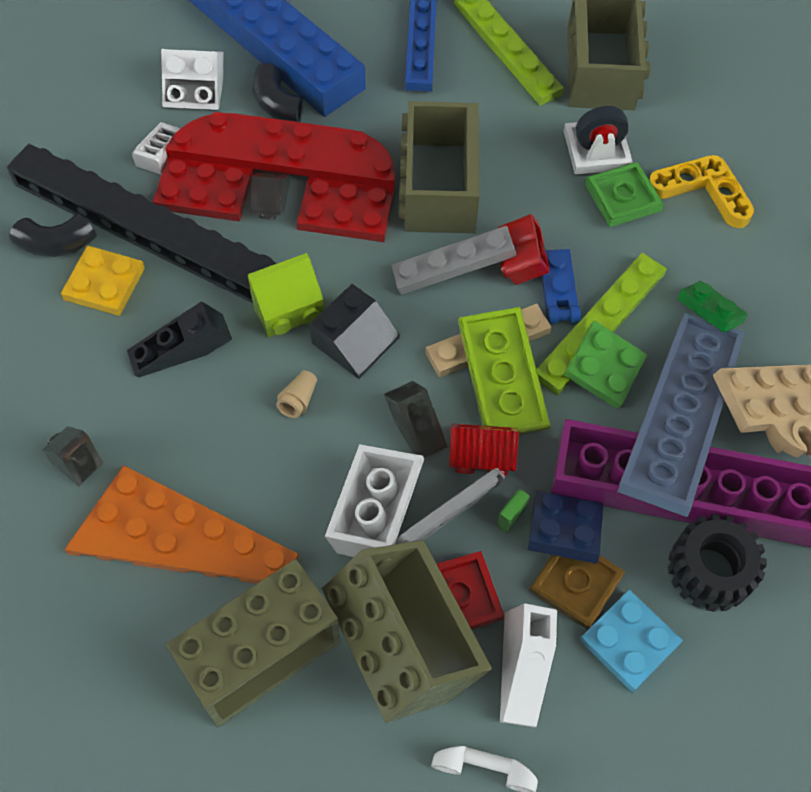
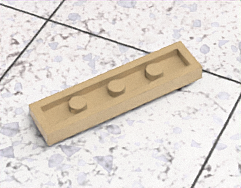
(450, 355)

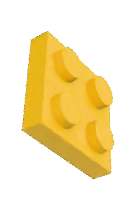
(103, 280)

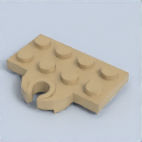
(771, 401)

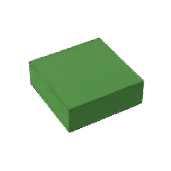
(512, 510)

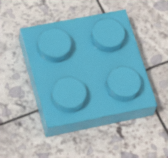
(630, 640)

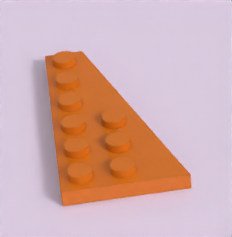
(167, 531)

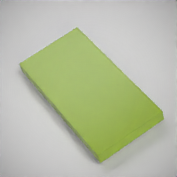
(503, 370)

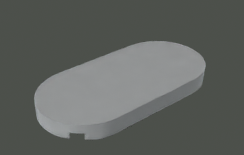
(452, 508)

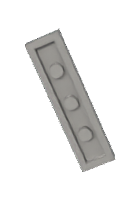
(453, 260)

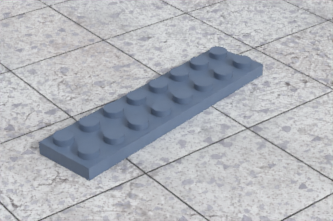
(681, 417)

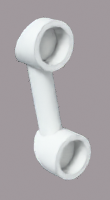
(519, 776)

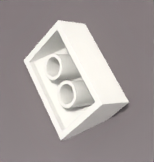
(373, 500)

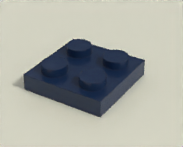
(566, 527)

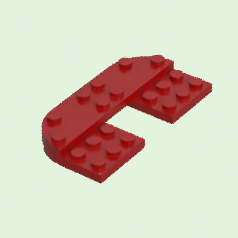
(217, 155)

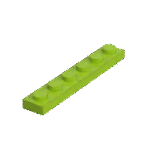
(511, 50)
(608, 311)

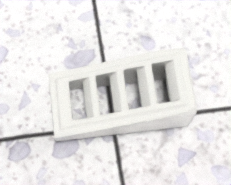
(142, 153)

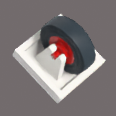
(598, 141)

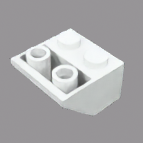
(192, 79)

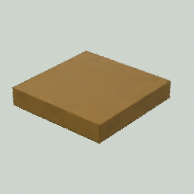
(577, 586)

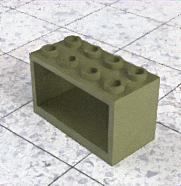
(605, 83)
(440, 126)
(405, 629)
(256, 642)

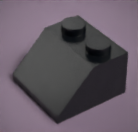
(353, 331)

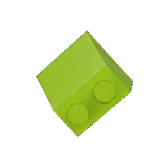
(286, 295)

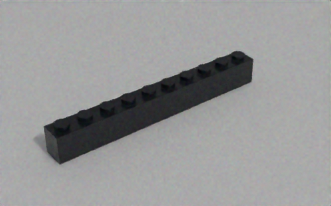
(137, 220)

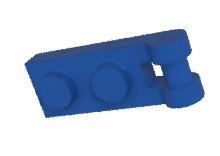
(560, 288)

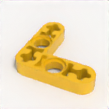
(712, 182)

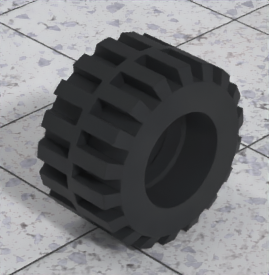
(730, 541)

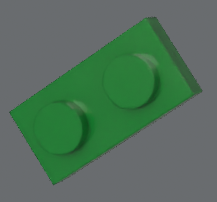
(712, 306)

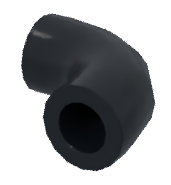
(271, 96)
(52, 240)

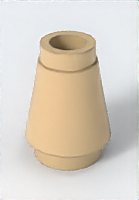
(297, 395)

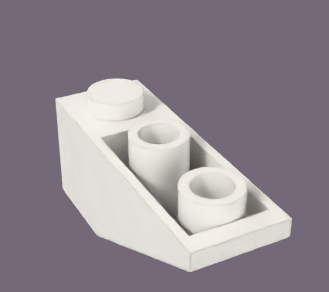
(526, 662)

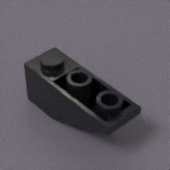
(180, 341)

